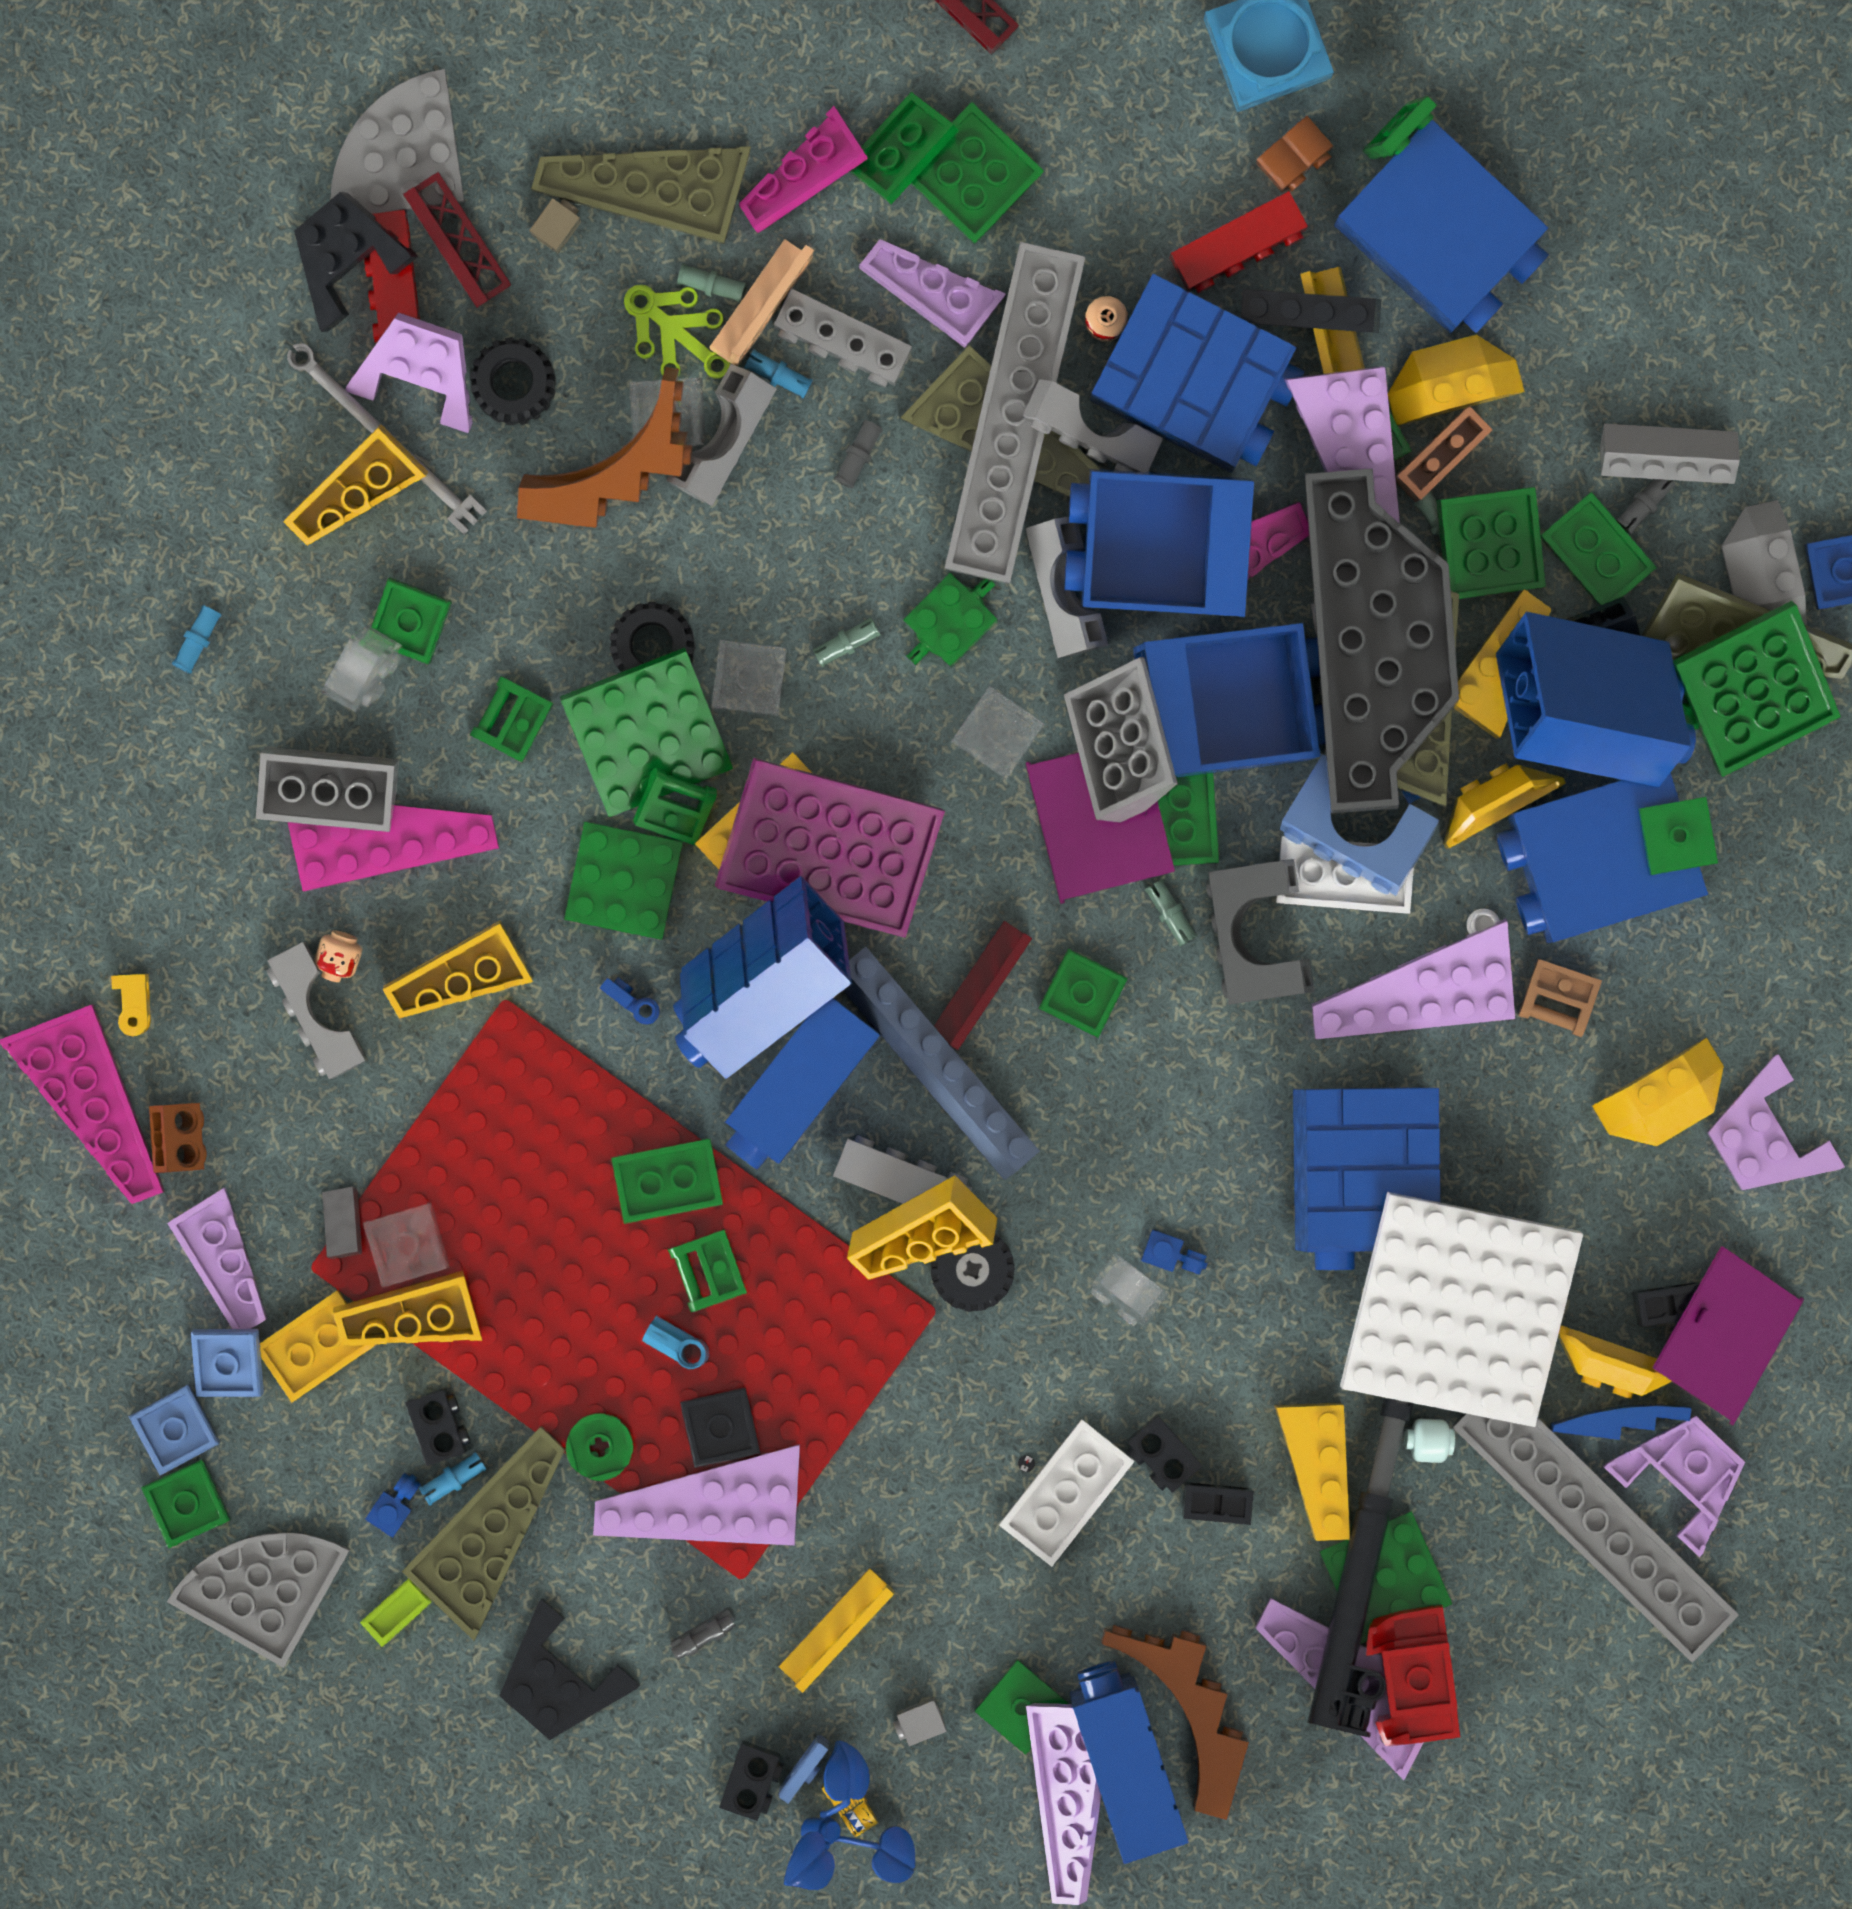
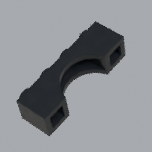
(1311, 310)

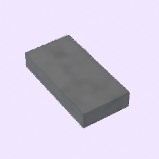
(342, 1222)

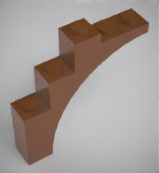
(584, 494)
(1178, 1665)

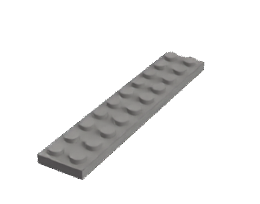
(1005, 443)
(1602, 1530)

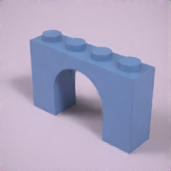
(1382, 864)

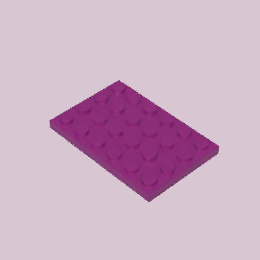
(845, 840)

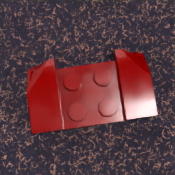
(1416, 1676)

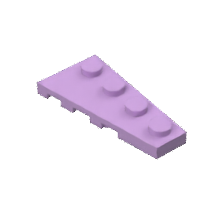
(219, 1256)

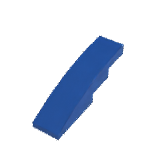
(1608, 1421)

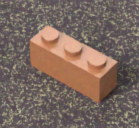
(1442, 454)

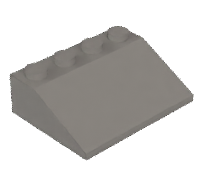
(1121, 742)

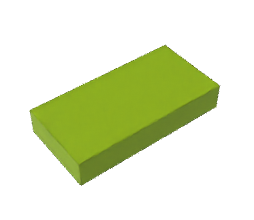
(395, 1612)

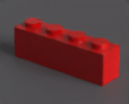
(1238, 242)
(391, 291)

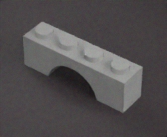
(742, 404)
(1058, 411)
(1072, 625)
(295, 974)

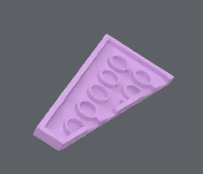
(1351, 425)
(1441, 988)
(726, 1503)
(1303, 1644)
(1066, 1798)

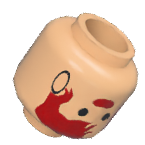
(1107, 330)
(338, 955)

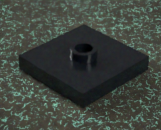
(720, 1427)

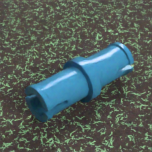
(778, 373)
(196, 639)
(452, 1478)

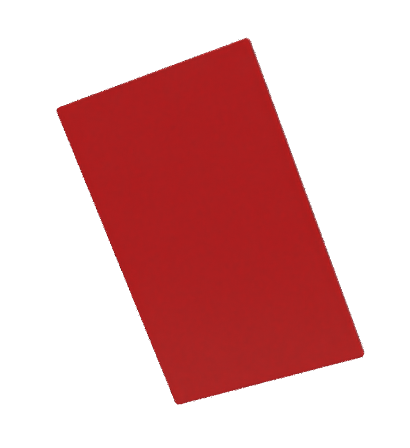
(566, 1290)

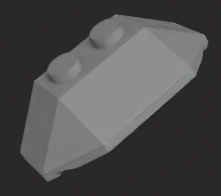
(1764, 559)

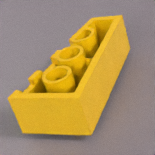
(361, 481)
(1480, 682)
(459, 972)
(921, 1229)
(413, 1314)
(1318, 1458)

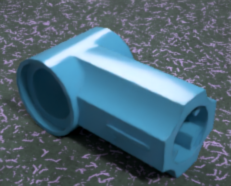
(673, 1341)

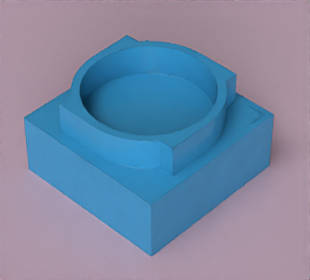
(1267, 49)

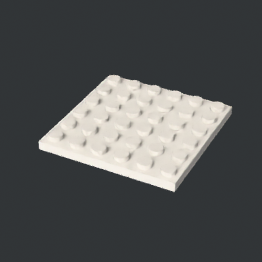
(1461, 1309)

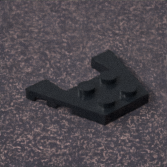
(335, 243)
(548, 1690)

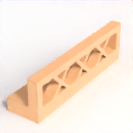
(761, 302)

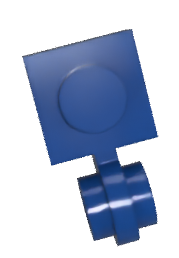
(620, 992)
(1165, 1250)
(389, 1511)

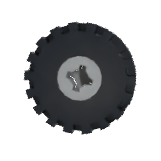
(990, 1280)

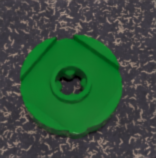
(590, 1463)

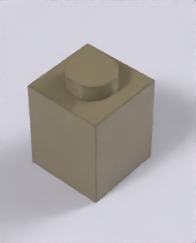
(556, 224)

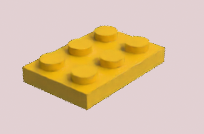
(309, 1349)

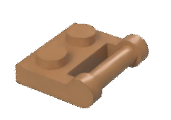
(1562, 986)

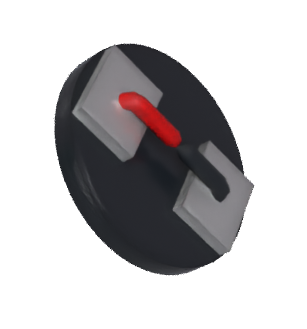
(1026, 1463)

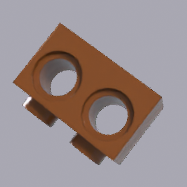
(167, 1137)

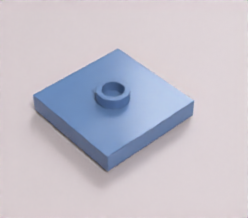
(227, 1362)
(174, 1429)
(805, 1769)

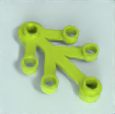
(672, 327)

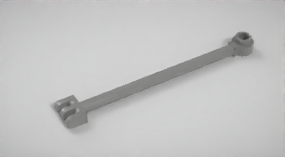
(460, 507)

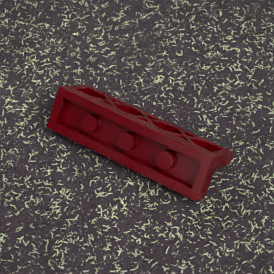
(978, 28)
(446, 246)
(981, 984)

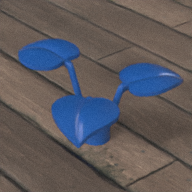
(811, 1863)

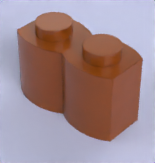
(1295, 154)

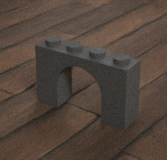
(1232, 895)

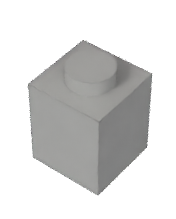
(919, 1722)

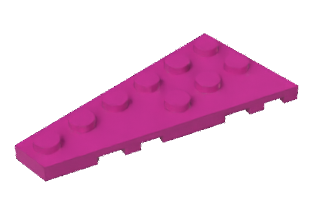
(415, 839)
(82, 1083)

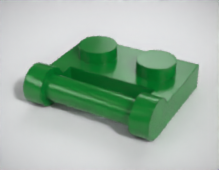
(521, 725)
(672, 817)
(718, 1266)

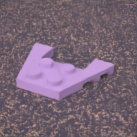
(421, 356)
(1754, 1141)
(1695, 1464)

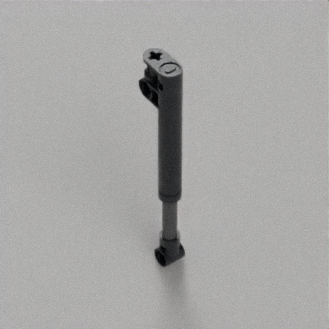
(1338, 1691)

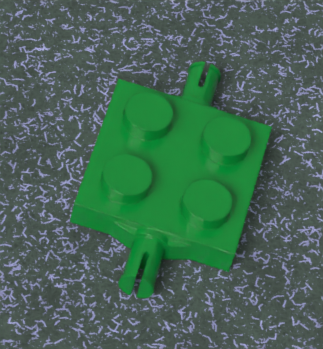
(950, 620)

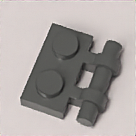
(697, 1637)

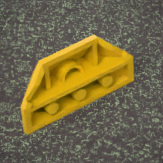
(1452, 378)
(1496, 799)
(1665, 1097)
(1611, 1364)

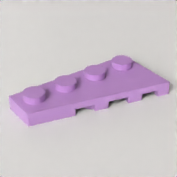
(933, 291)

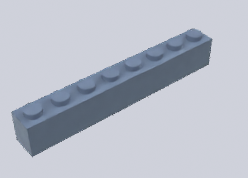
(937, 1066)

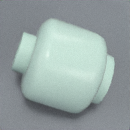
(1430, 1440)

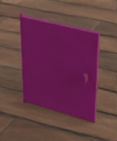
(1091, 852)
(1727, 1334)

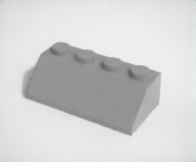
(326, 789)

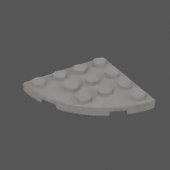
(400, 145)
(262, 1589)

